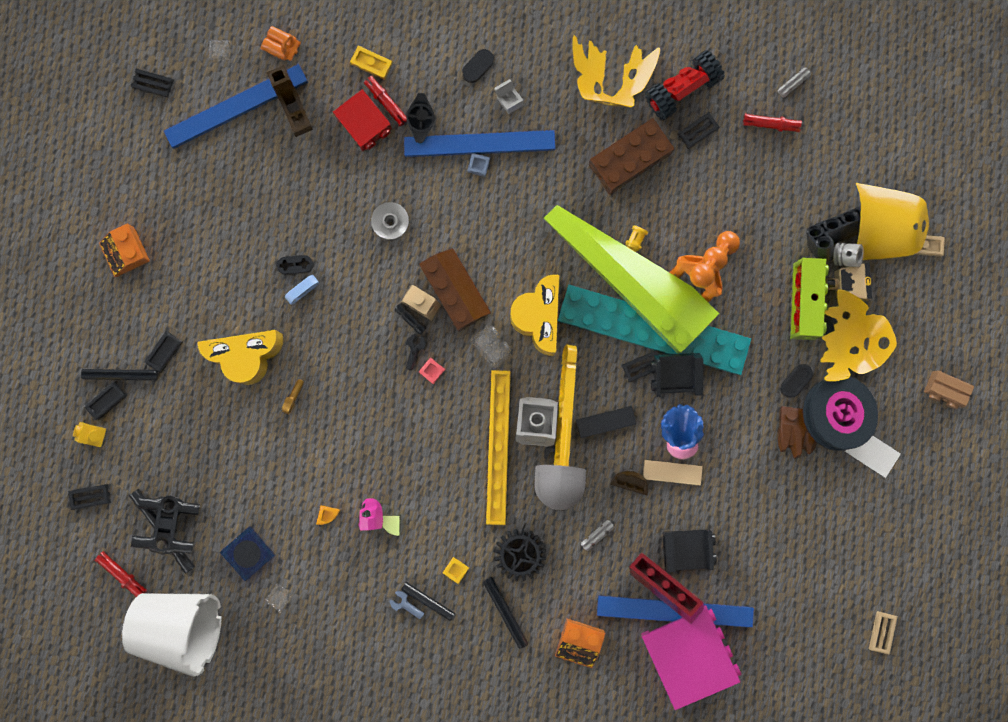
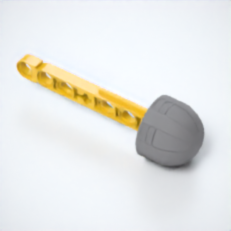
(559, 484)

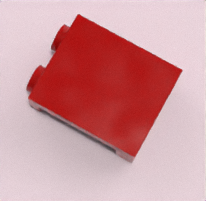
(363, 120)

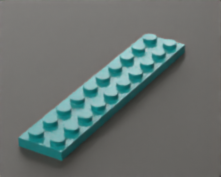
(620, 321)

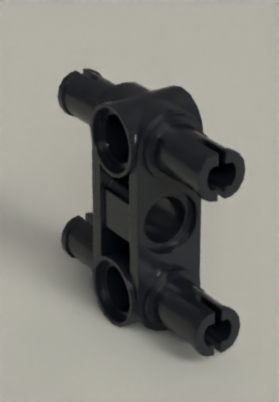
(165, 525)

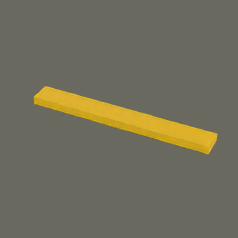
(498, 448)

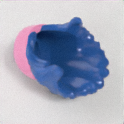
(682, 431)

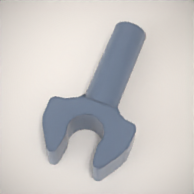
(406, 605)

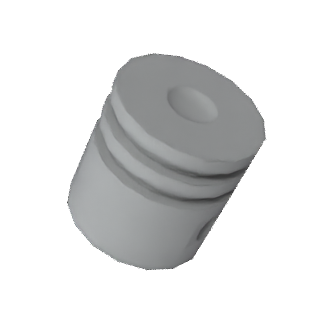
(848, 255)

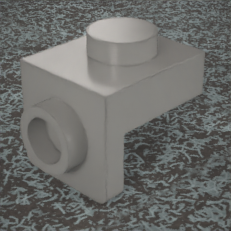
(509, 97)

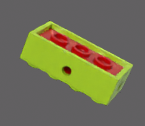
(809, 299)

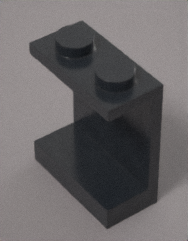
(689, 550)

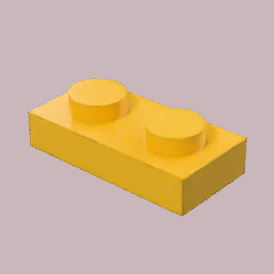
(371, 62)

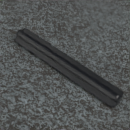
(118, 374)
(505, 613)

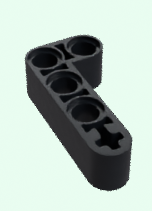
(825, 234)

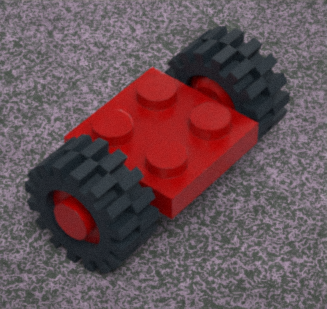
(705, 71)

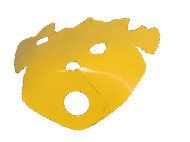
(594, 68)
(853, 333)

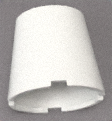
(173, 630)

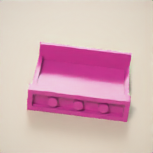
(691, 659)

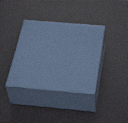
(478, 165)

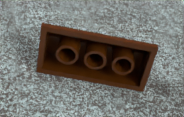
(454, 289)

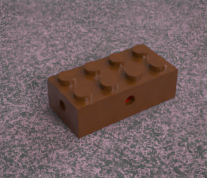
(631, 156)

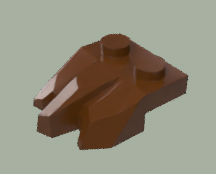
(793, 432)

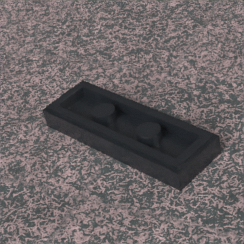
(606, 422)

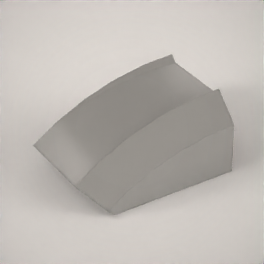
(537, 421)

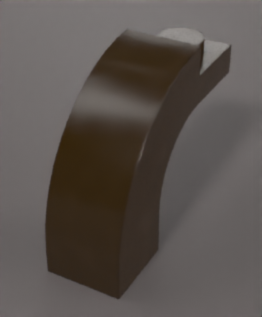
(289, 100)

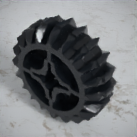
(535, 562)

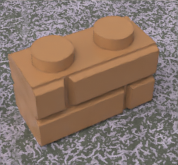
(949, 389)

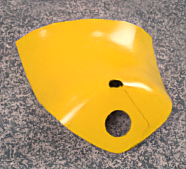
(889, 222)

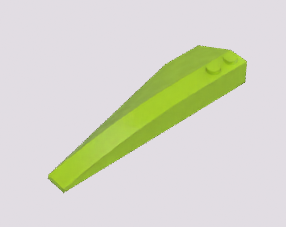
(655, 294)

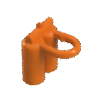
(280, 44)

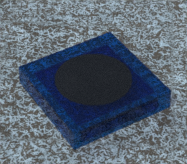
(247, 553)

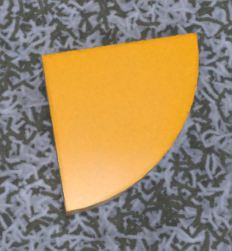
(327, 515)

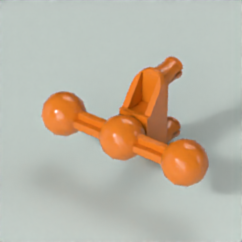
(705, 270)

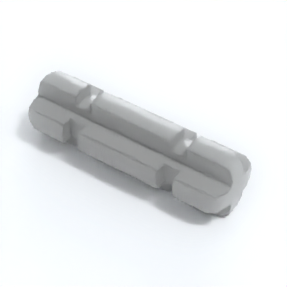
(794, 82)
(597, 535)

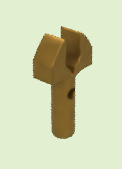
(289, 402)

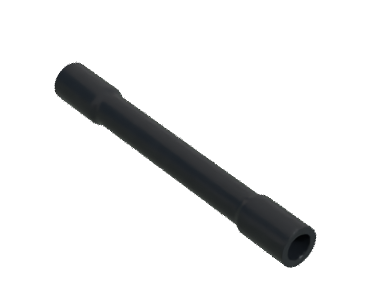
(181, 558)

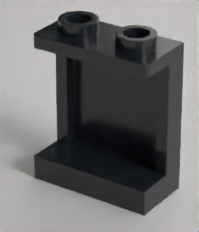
(677, 373)

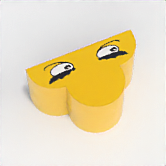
(537, 314)
(243, 356)

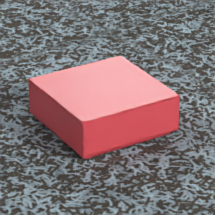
(431, 370)

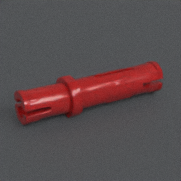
(381, 95)
(772, 122)
(127, 581)

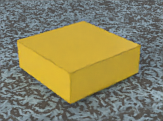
(455, 570)

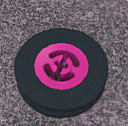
(858, 411)

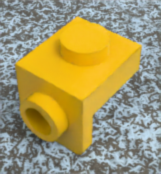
(89, 434)

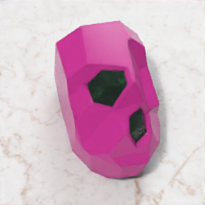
(371, 515)

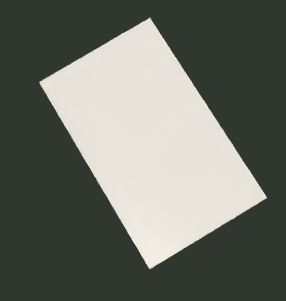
(876, 456)

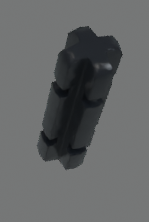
(413, 321)

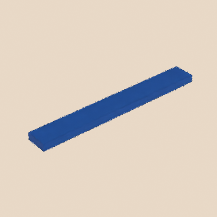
(228, 110)
(481, 143)
(658, 610)

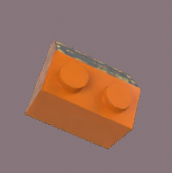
(123, 250)
(580, 643)

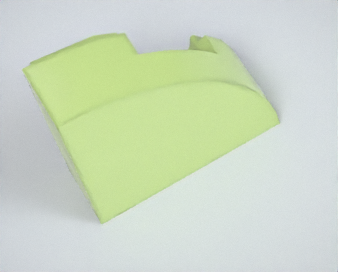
(392, 524)

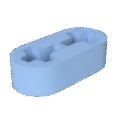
(301, 289)

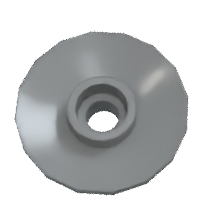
(390, 211)

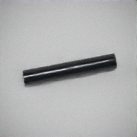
(428, 601)

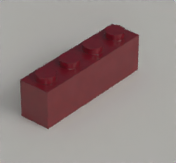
(666, 588)

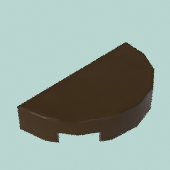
(631, 481)

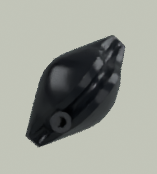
(420, 117)

